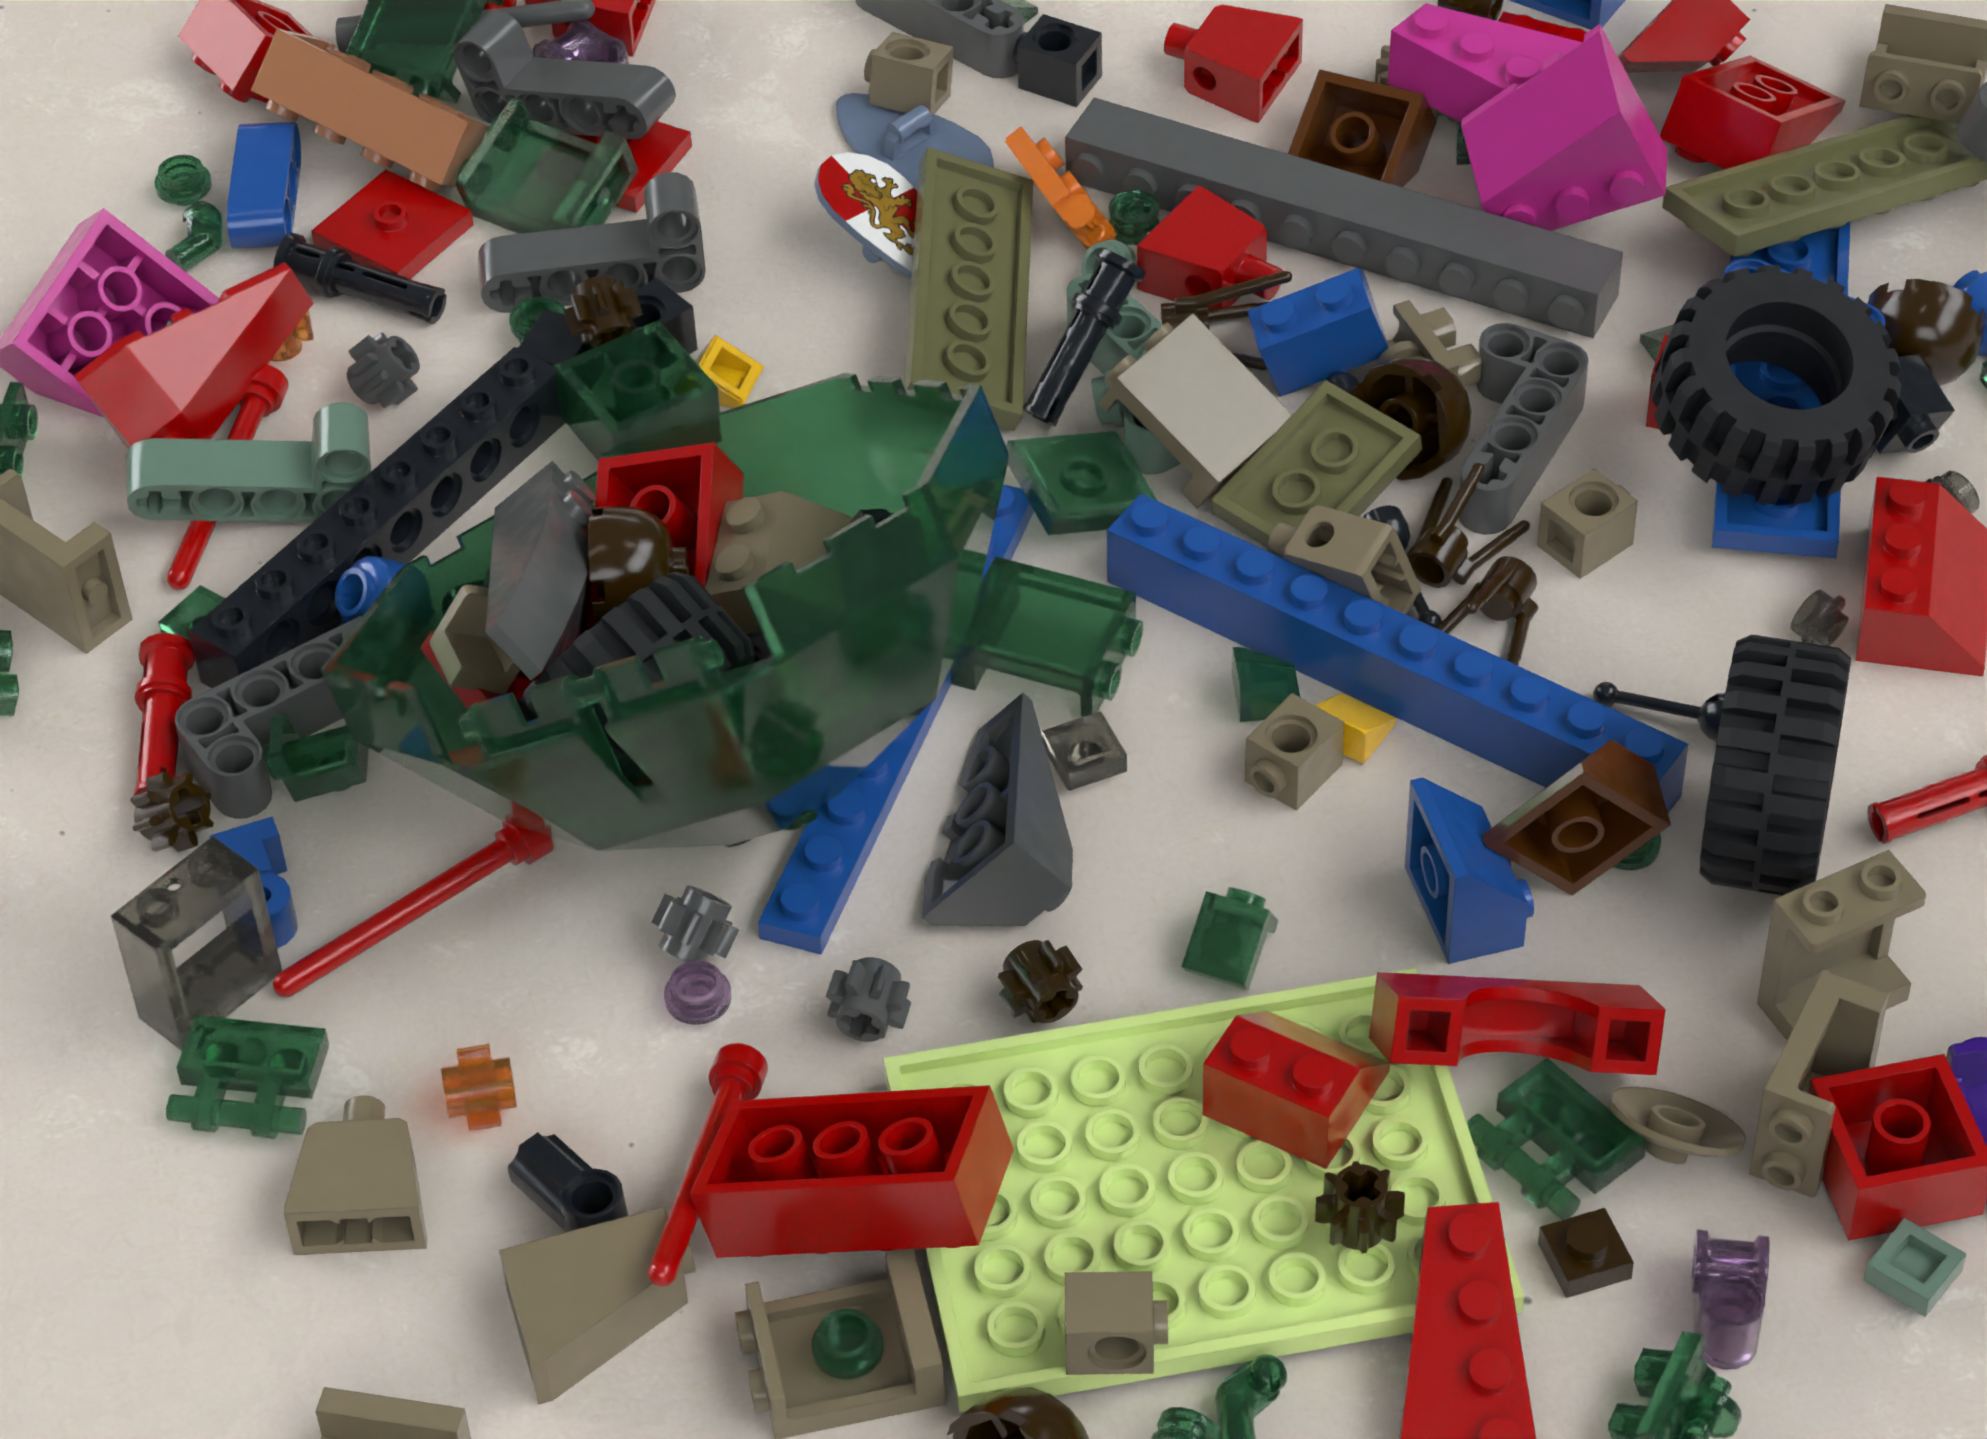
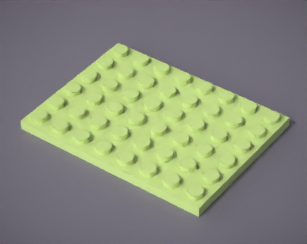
(1133, 1178)

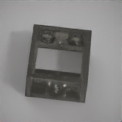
(222, 971)

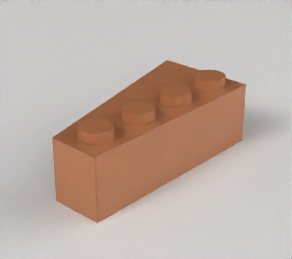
(372, 109)

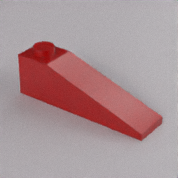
(198, 367)

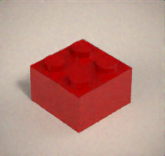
(1901, 1147)

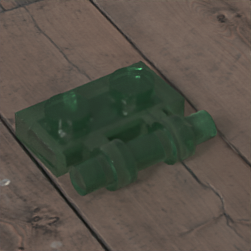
(248, 1058)
(1568, 1125)

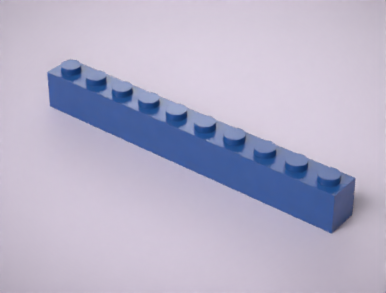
(1372, 650)

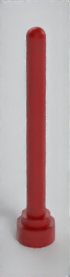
(258, 402)
(511, 845)
(734, 1075)

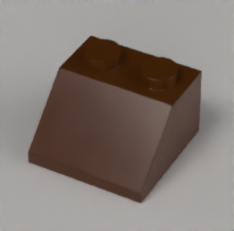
(1364, 128)
(1585, 819)

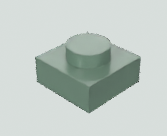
(1914, 1267)

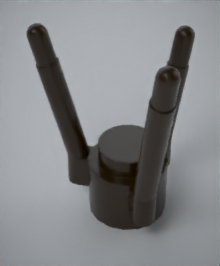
(1198, 305)
(1442, 548)
(1500, 596)

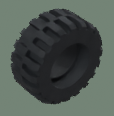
(1803, 329)
(651, 618)
(1774, 764)

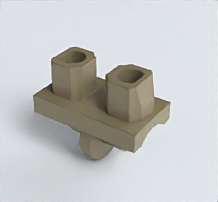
(1429, 337)

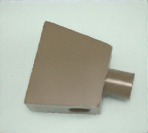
(1350, 552)
(356, 1185)

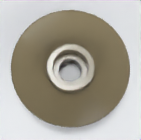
(1676, 1124)

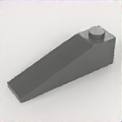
(1008, 835)

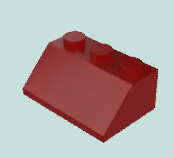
(1923, 581)

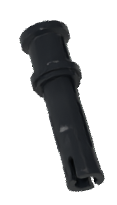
(336, 274)
(1094, 314)

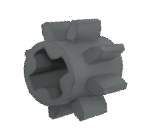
(383, 370)
(695, 925)
(868, 999)

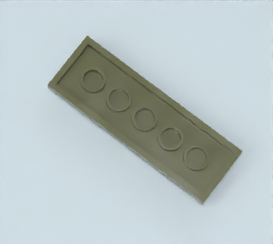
(1825, 184)
(970, 281)

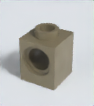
(909, 73)
(1587, 523)
(1294, 751)
(1112, 1323)

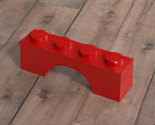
(1580, 1023)

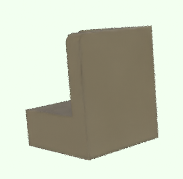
(464, 648)

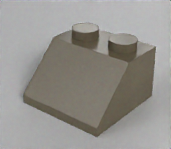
(758, 537)

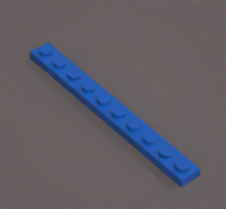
(843, 835)

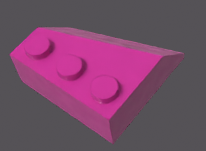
(1465, 57)
(1566, 142)
(88, 299)

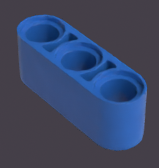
(263, 184)

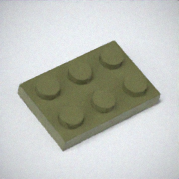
(1324, 455)

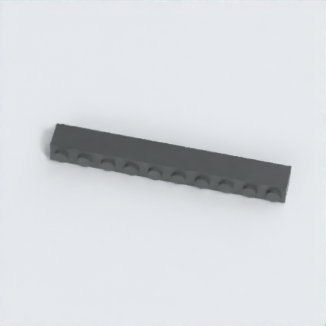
(1352, 217)

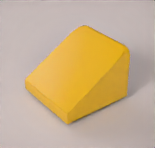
(729, 370)
(1363, 725)

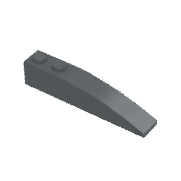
(540, 569)

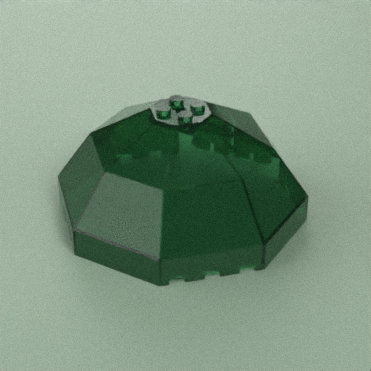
(741, 750)

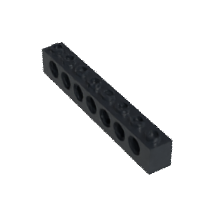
(384, 515)

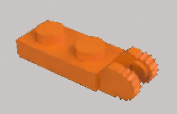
(1062, 191)

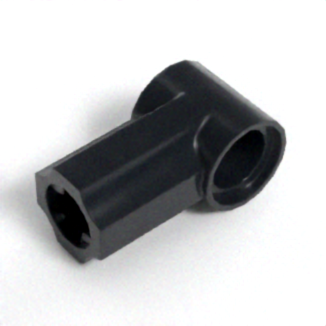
(565, 1184)

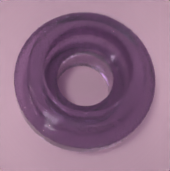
(696, 980)

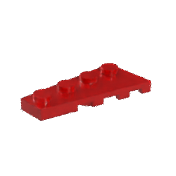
(1465, 1336)

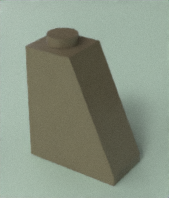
(588, 1296)

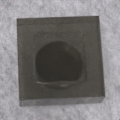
(1084, 751)

